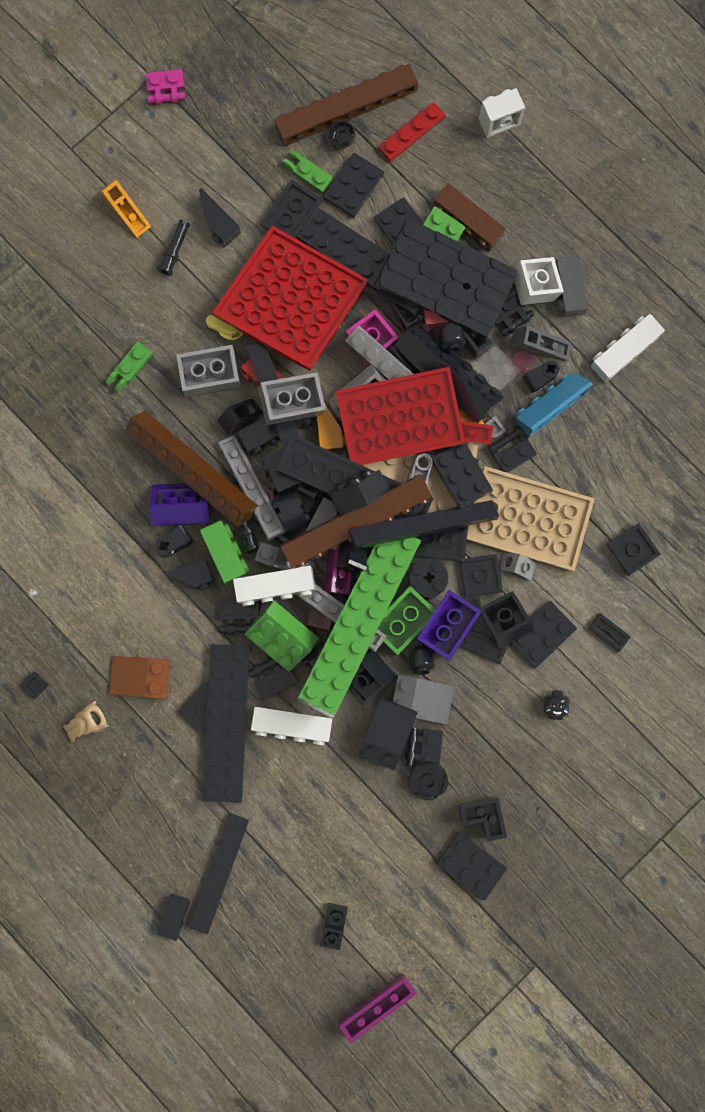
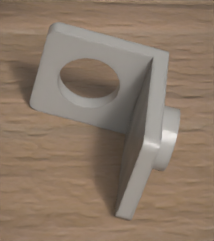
(520, 565)

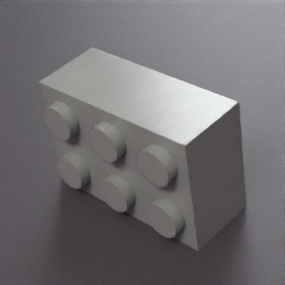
(208, 370)
(291, 398)

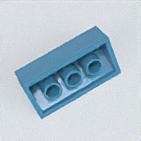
(552, 404)

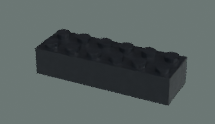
(471, 389)

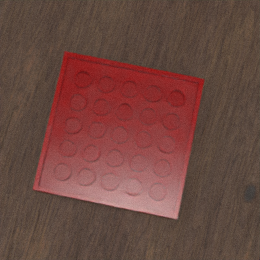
(290, 298)

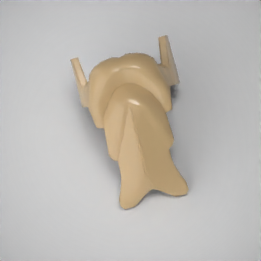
(84, 724)

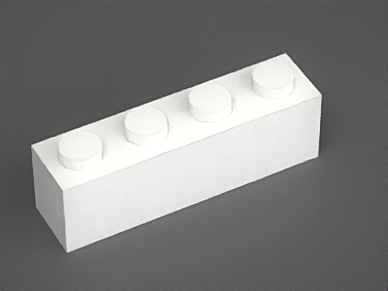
(627, 348)
(274, 585)
(291, 724)

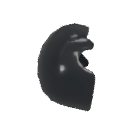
(341, 134)

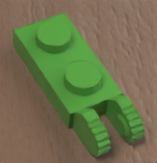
(308, 172)
(130, 366)

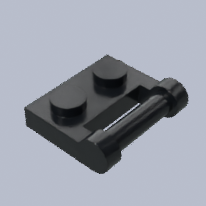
(514, 456)

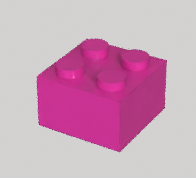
(378, 329)

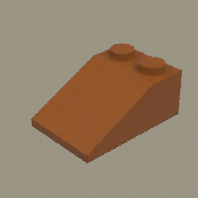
(140, 677)

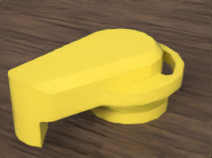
(224, 329)

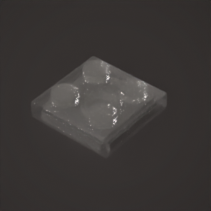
(496, 367)

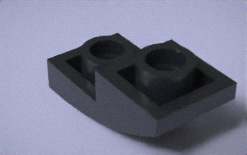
(173, 917)
(334, 926)

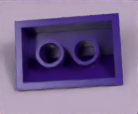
(177, 505)
(448, 625)

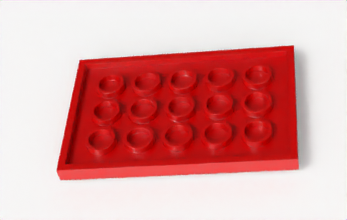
(400, 416)

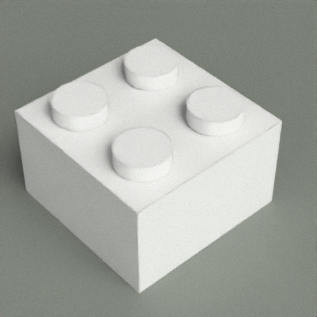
(501, 112)
(537, 281)

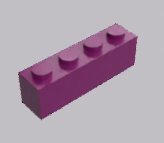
(336, 580)
(377, 1007)

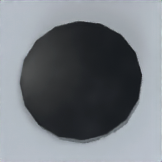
(428, 780)

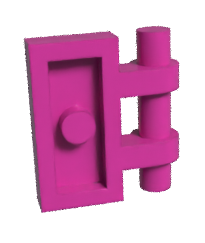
(165, 82)

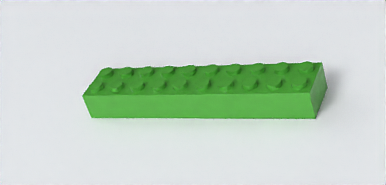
(357, 625)

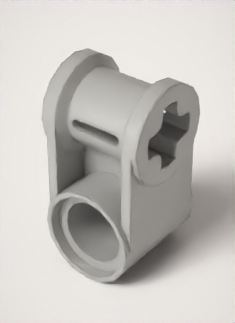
(416, 469)

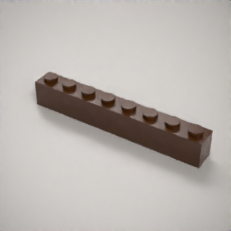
(346, 104)
(191, 468)
(336, 530)

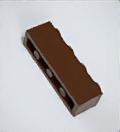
(477, 222)

